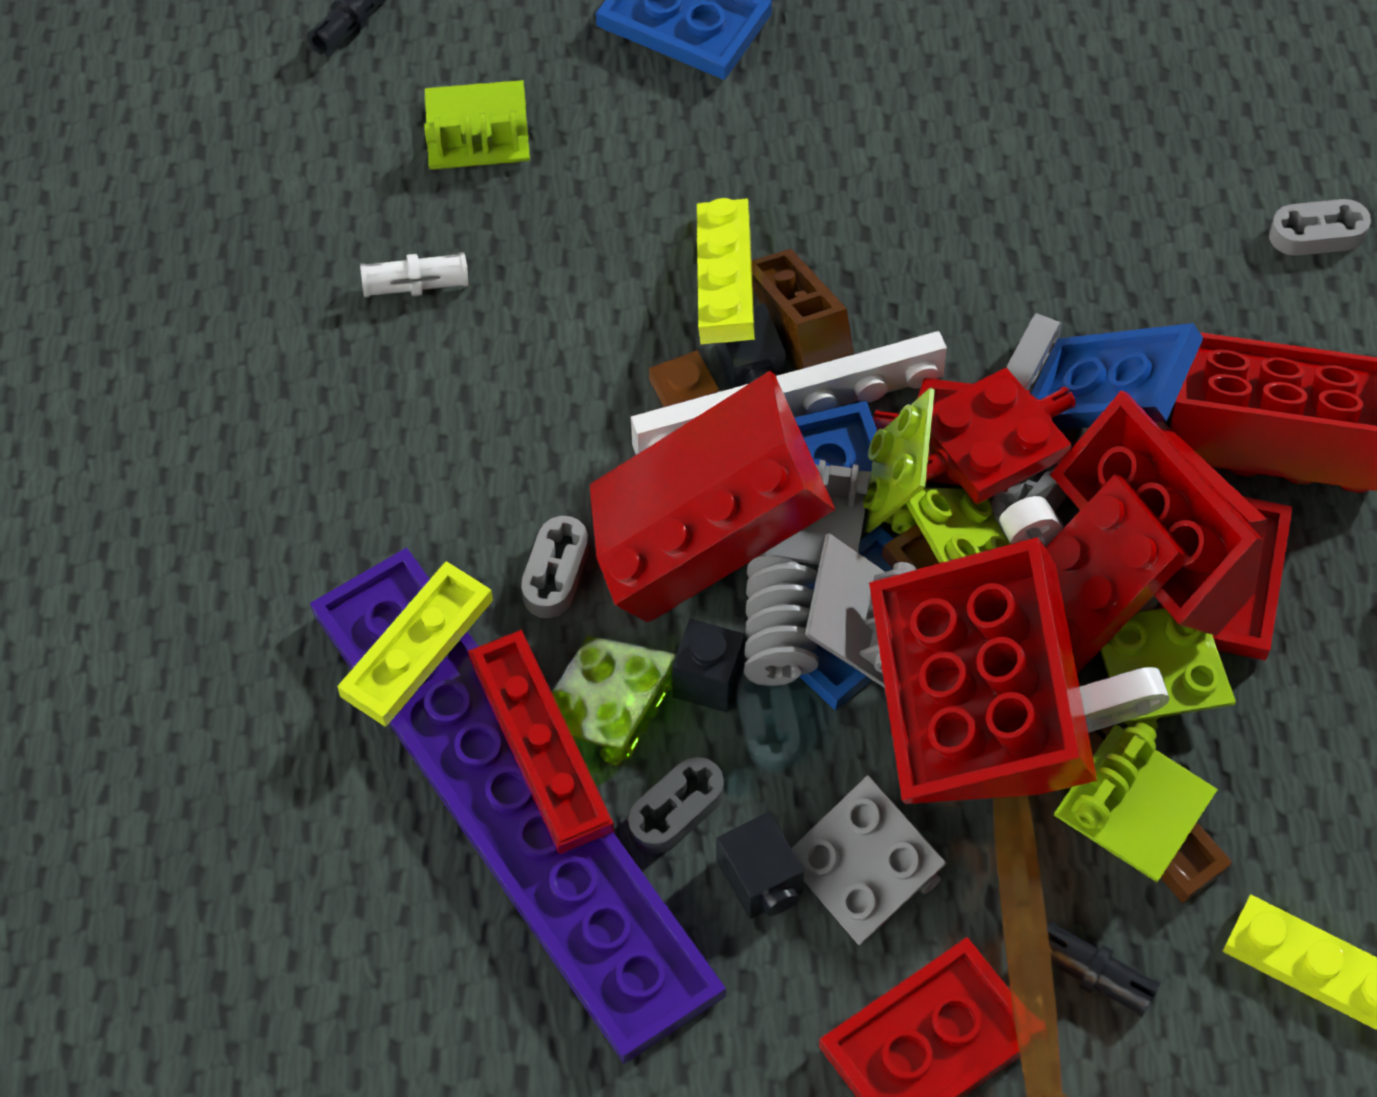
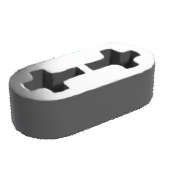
(667, 796)

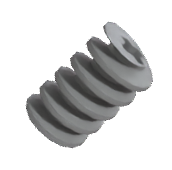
(777, 621)

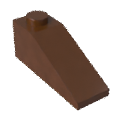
(803, 310)

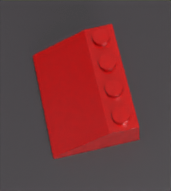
(1281, 412)
(705, 501)
(981, 678)

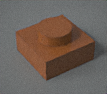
(682, 379)

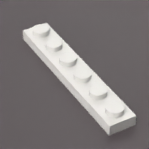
(818, 387)

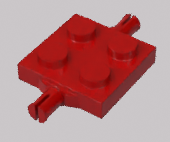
(996, 435)

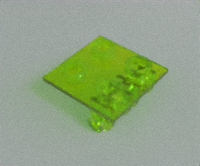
(611, 694)

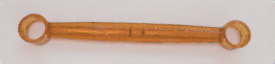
(1027, 946)

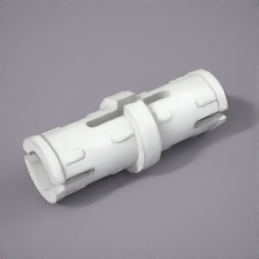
(414, 274)

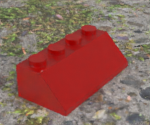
(1215, 536)

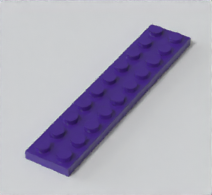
(584, 906)

